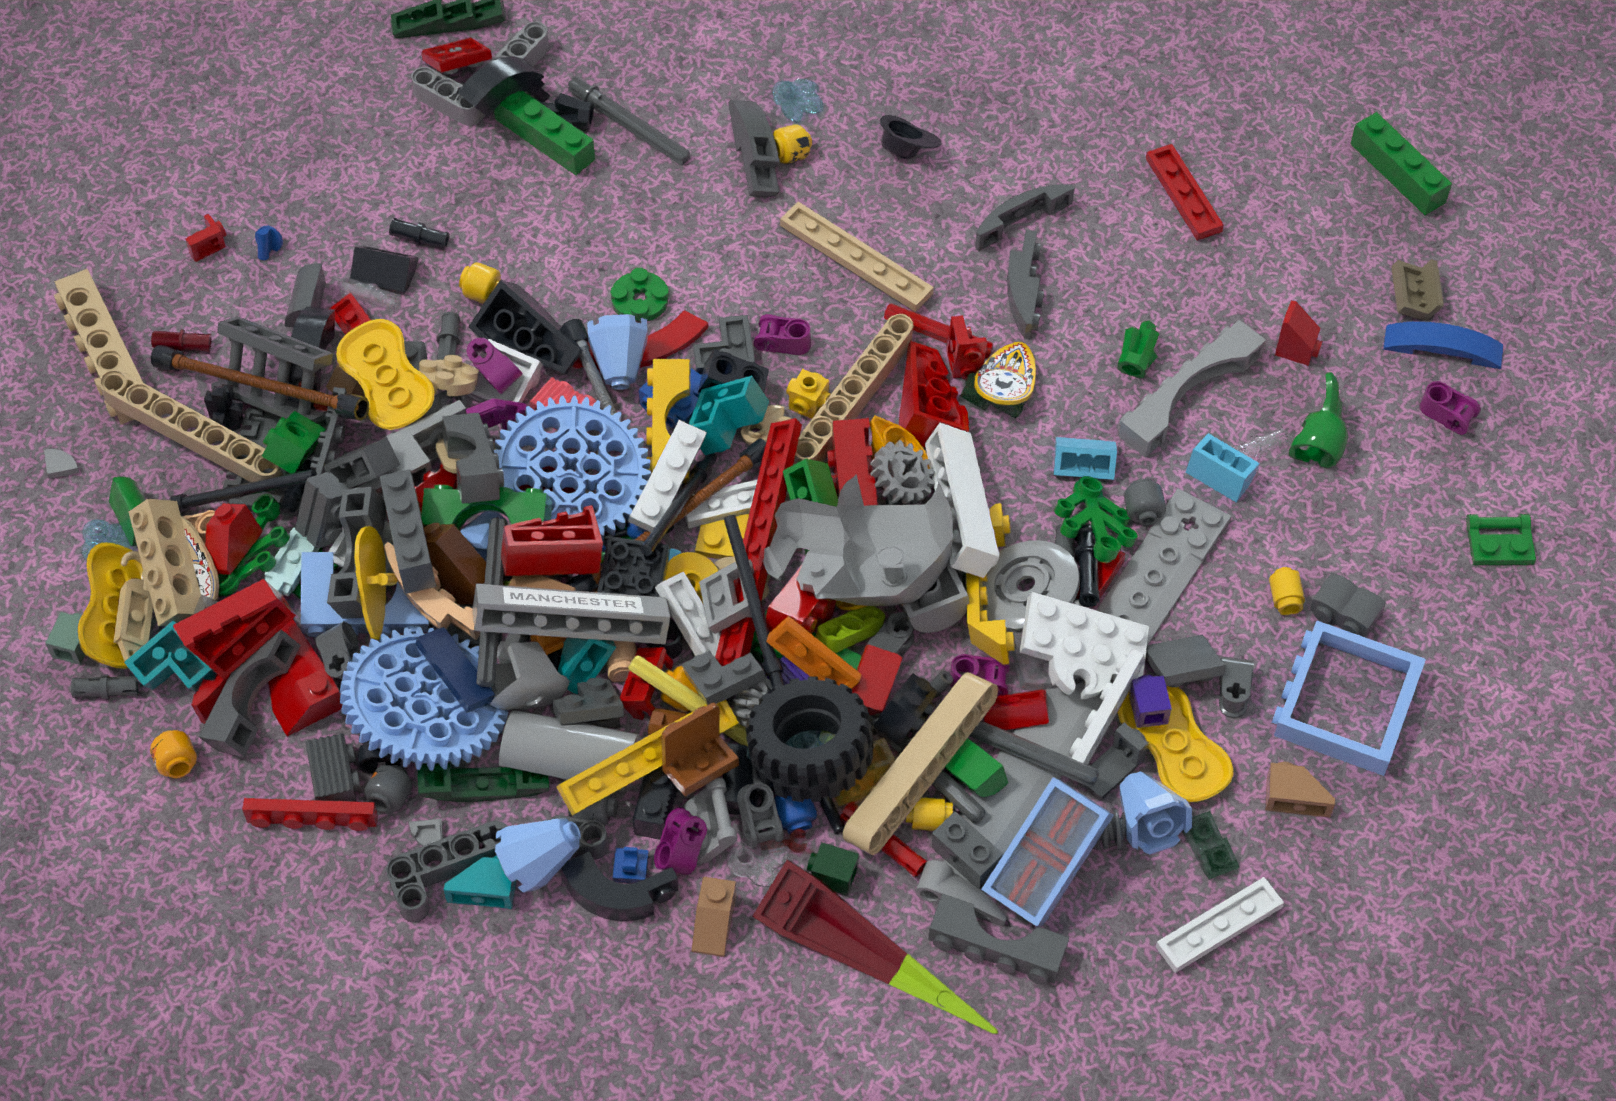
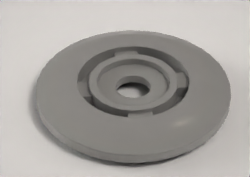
(1045, 563)

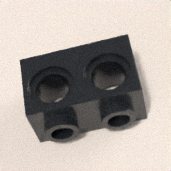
(724, 367)

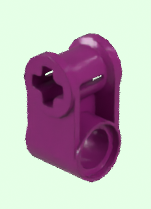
(784, 335)
(495, 366)
(1447, 407)
(982, 667)
(682, 844)

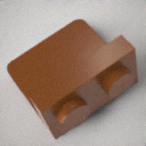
(695, 751)

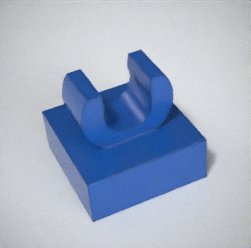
(630, 865)

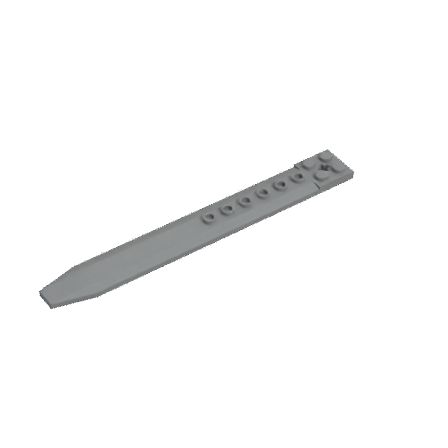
(1140, 594)

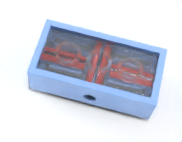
(1047, 852)

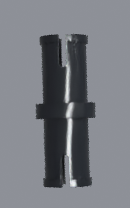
(419, 233)

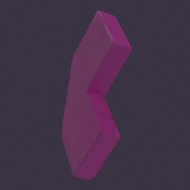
(498, 411)

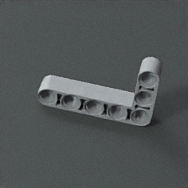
(442, 92)

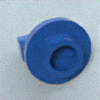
(267, 239)

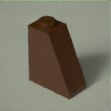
(456, 561)

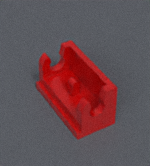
(636, 691)

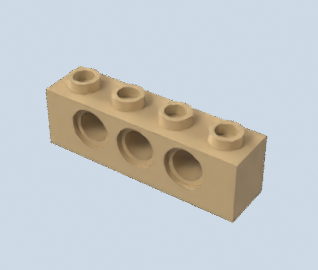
(165, 559)

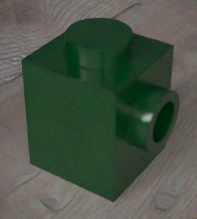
(834, 867)

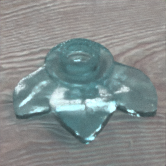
(797, 98)
(110, 533)

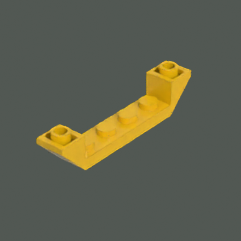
(986, 634)

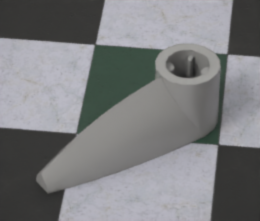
(940, 879)

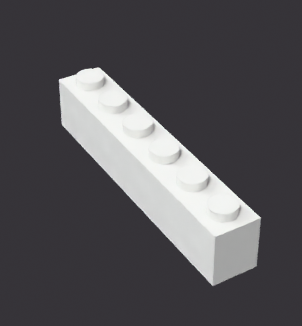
(959, 475)

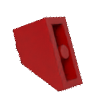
(1298, 336)
(230, 536)

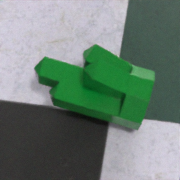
(1138, 350)

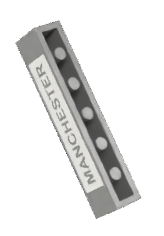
(570, 614)

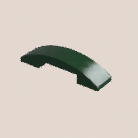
(479, 783)

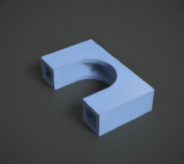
(319, 616)

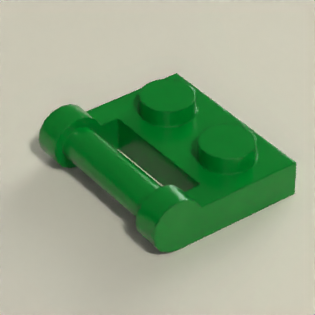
(1501, 548)

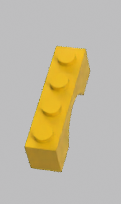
(670, 384)

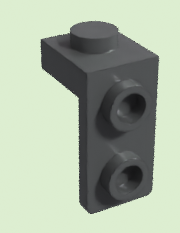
(1119, 760)

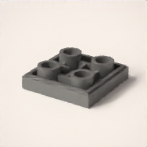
(1184, 660)

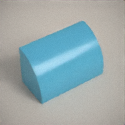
(1085, 458)
(1222, 467)

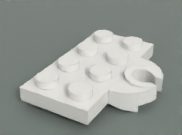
(1079, 642)

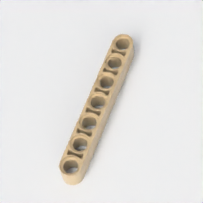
(893, 341)
(183, 418)
(920, 763)

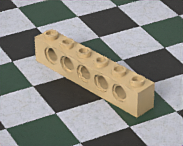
(95, 331)

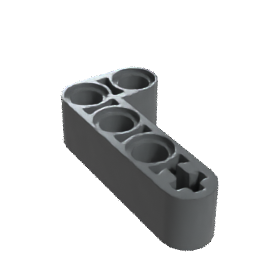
(451, 864)

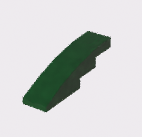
(438, 18)

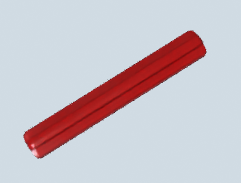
(927, 325)

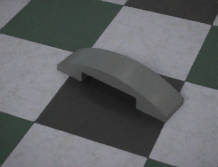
(1050, 198)

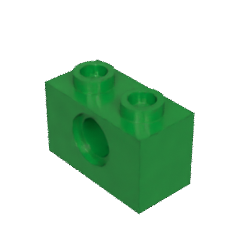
(292, 442)

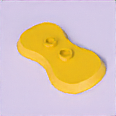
(378, 361)
(99, 619)
(1183, 754)

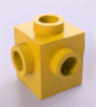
(807, 393)

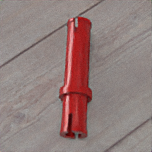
(894, 847)

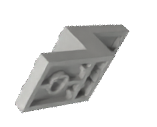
(417, 445)

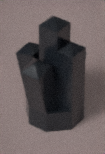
(573, 110)
(223, 407)

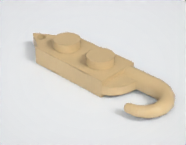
(133, 612)

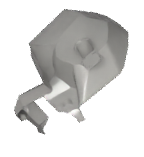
(864, 551)

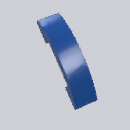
(1444, 340)

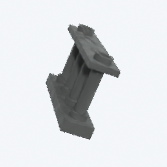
(287, 351)

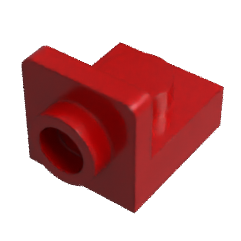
(207, 240)

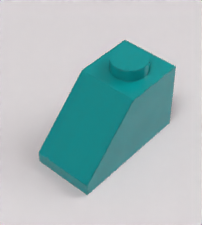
(583, 659)
(481, 885)

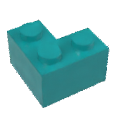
(725, 409)
(165, 656)

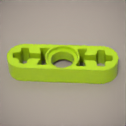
(861, 624)

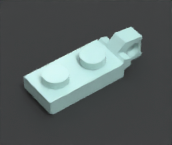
(287, 570)

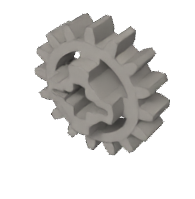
(892, 462)

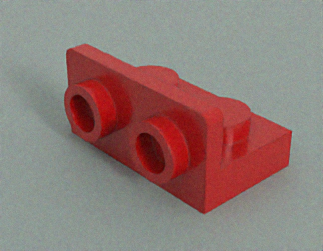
(963, 351)

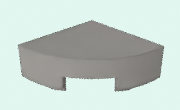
(59, 463)
(427, 831)

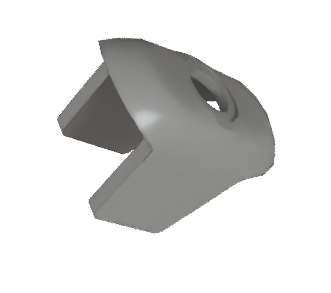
(527, 680)

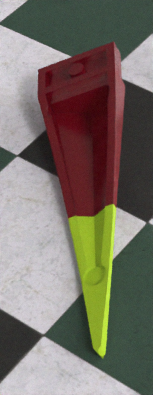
(820, 919)

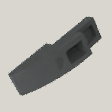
(758, 147)
(1024, 285)

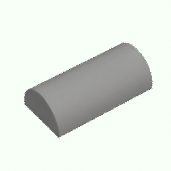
(940, 605)
(562, 751)

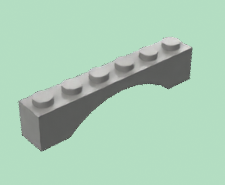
(1230, 353)

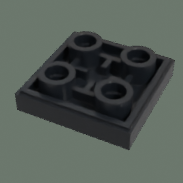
(631, 572)

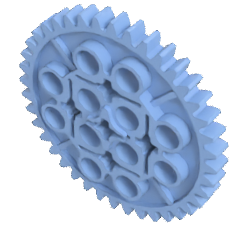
(573, 420)
(408, 709)

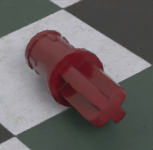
(182, 341)

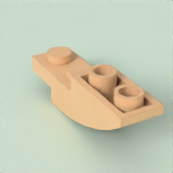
(435, 605)

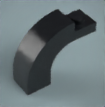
(501, 79)
(316, 328)
(614, 899)

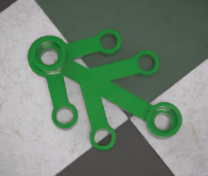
(1089, 491)
(267, 510)

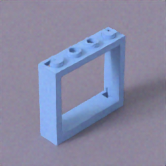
(1333, 744)

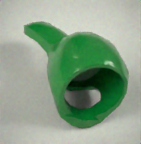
(1323, 430)

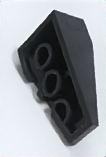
(522, 324)

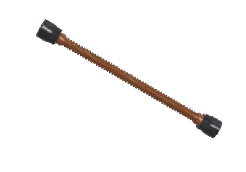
(350, 406)
(749, 459)

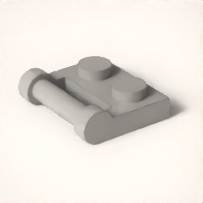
(721, 599)
(712, 808)

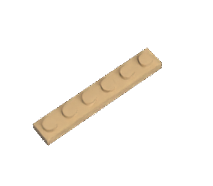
(857, 256)

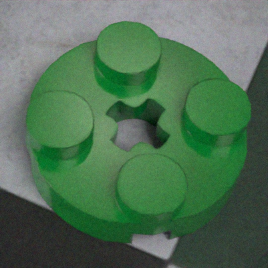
(640, 281)

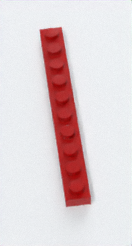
(760, 529)

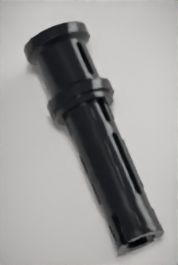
(1088, 566)

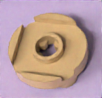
(450, 375)

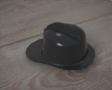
(905, 138)

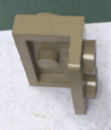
(1417, 289)

